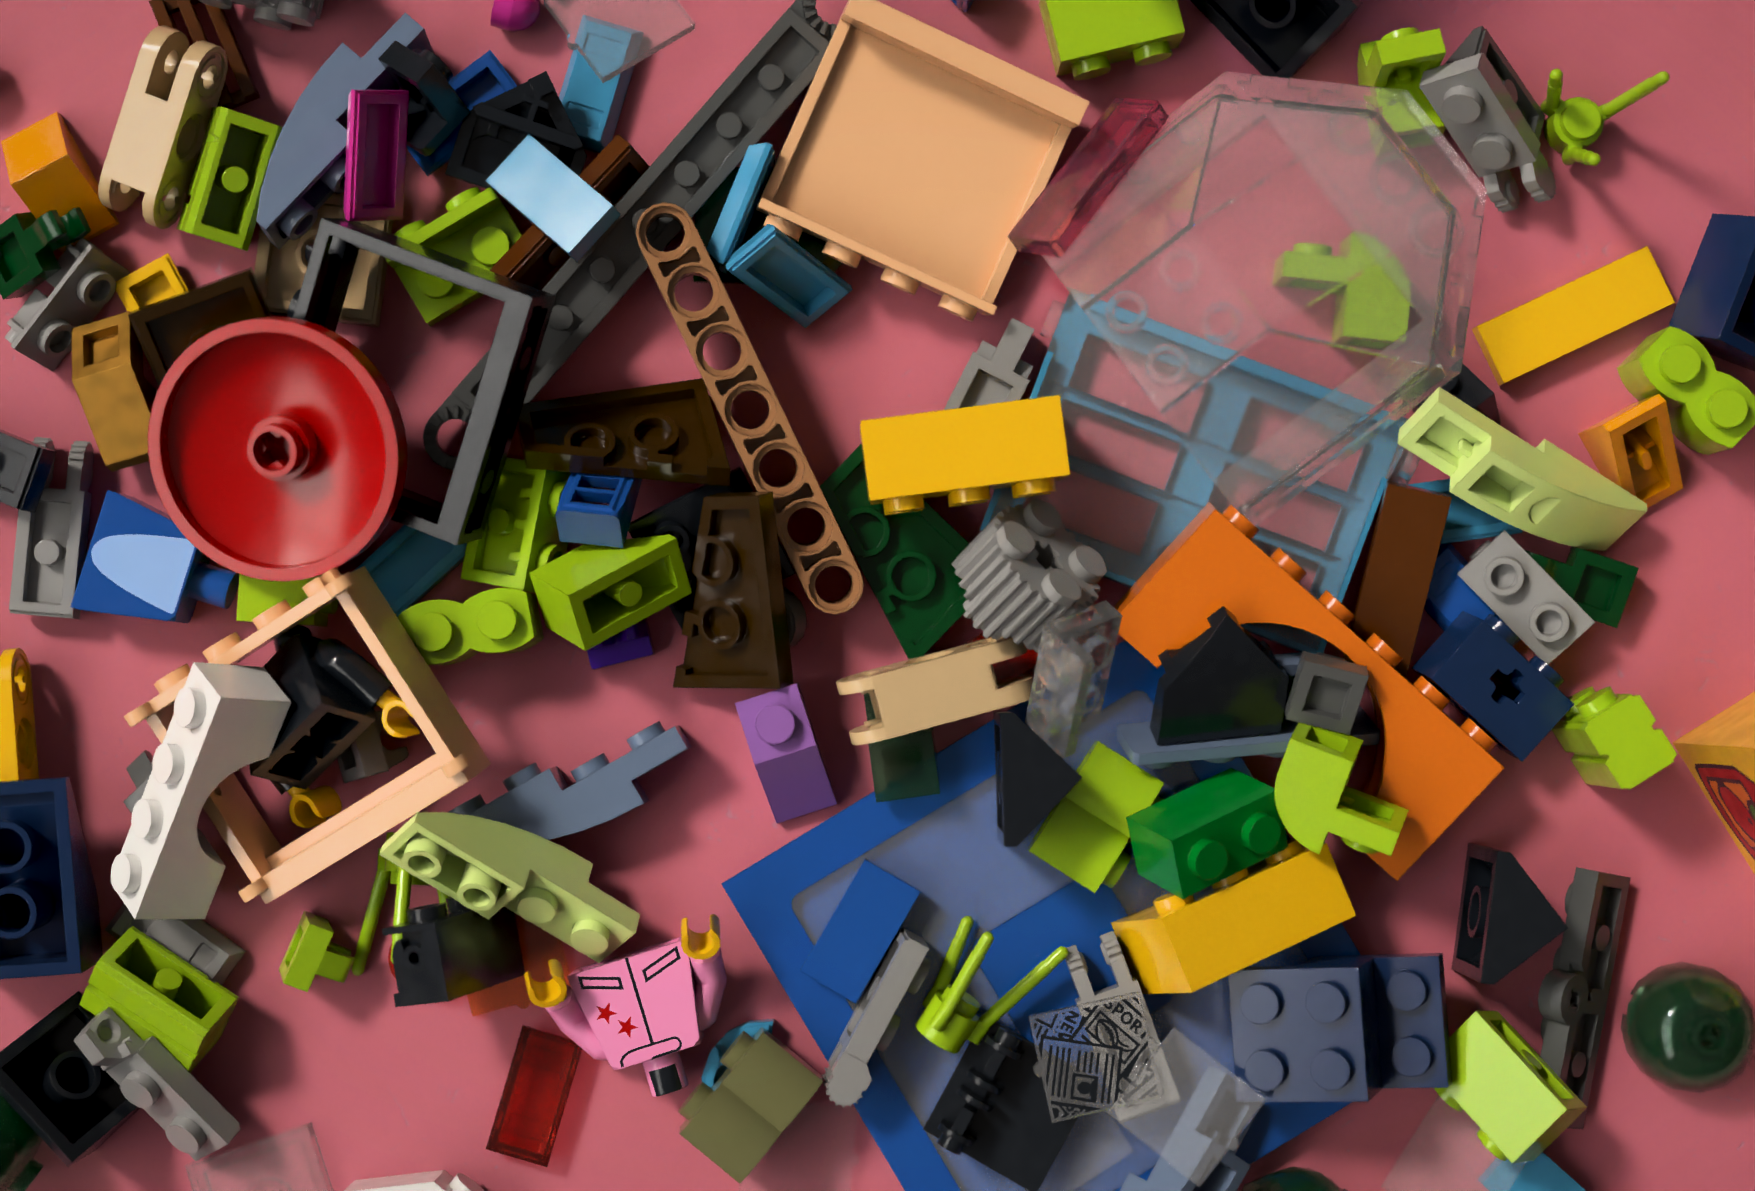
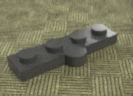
(1578, 987)

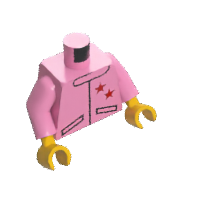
(641, 1004)

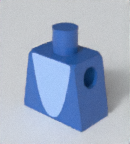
(147, 566)

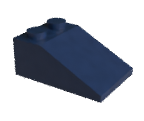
(1720, 291)
(45, 882)

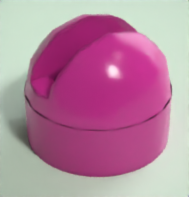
(514, 14)

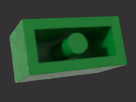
(1206, 833)

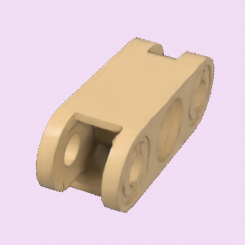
(162, 125)
(936, 689)

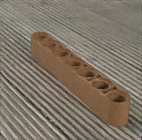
(749, 375)

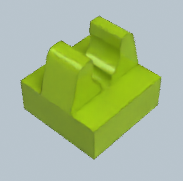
(313, 954)

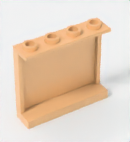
(918, 156)

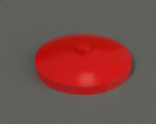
(277, 448)

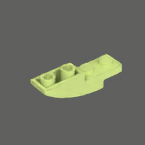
(1514, 481)
(504, 866)

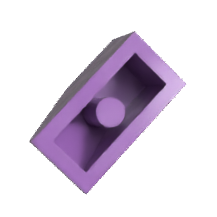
(786, 753)

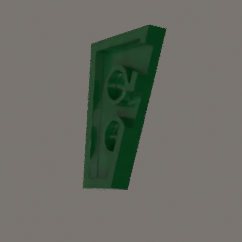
(901, 557)

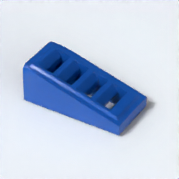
(594, 522)

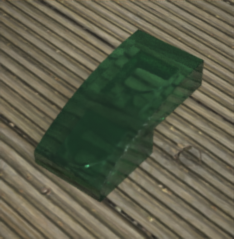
(904, 764)

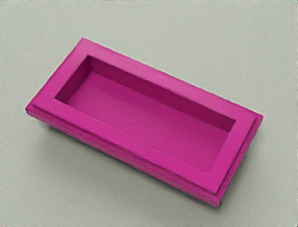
(375, 155)

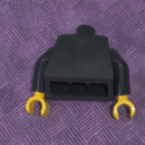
(329, 709)

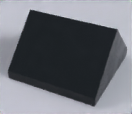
(1278, 34)
(1028, 778)
(1500, 916)
(58, 1088)

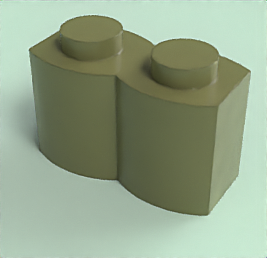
(749, 1103)

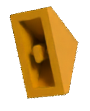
(53, 174)
(1637, 450)

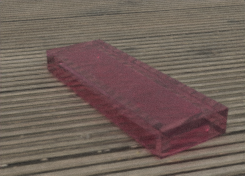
(1088, 177)

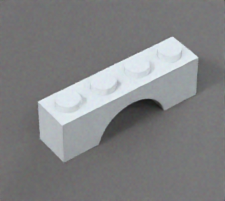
(218, 726)

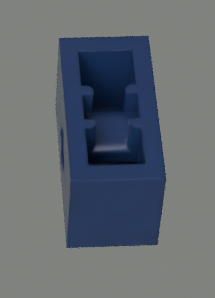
(1521, 708)

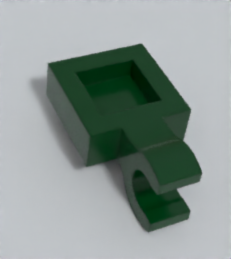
(29, 247)
(1593, 582)

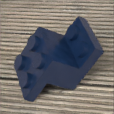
(1341, 1027)

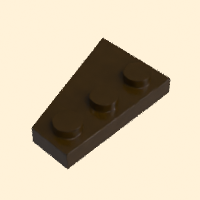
(629, 433)
(739, 602)

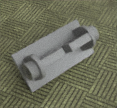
(81, 290)
(1525, 597)

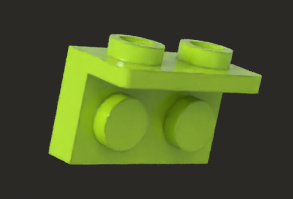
(472, 230)
(519, 528)

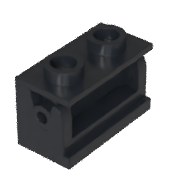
(453, 952)

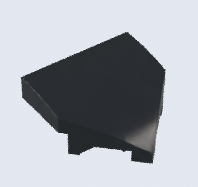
(504, 121)
(1219, 686)

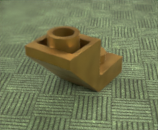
(113, 389)

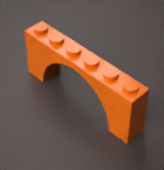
(1422, 753)

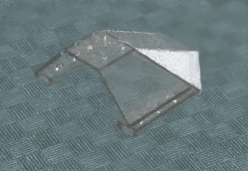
(1284, 274)

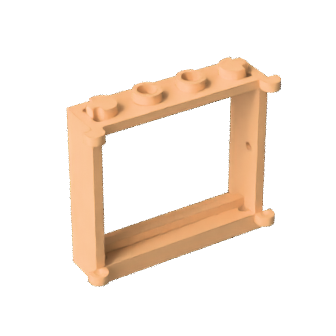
(456, 759)

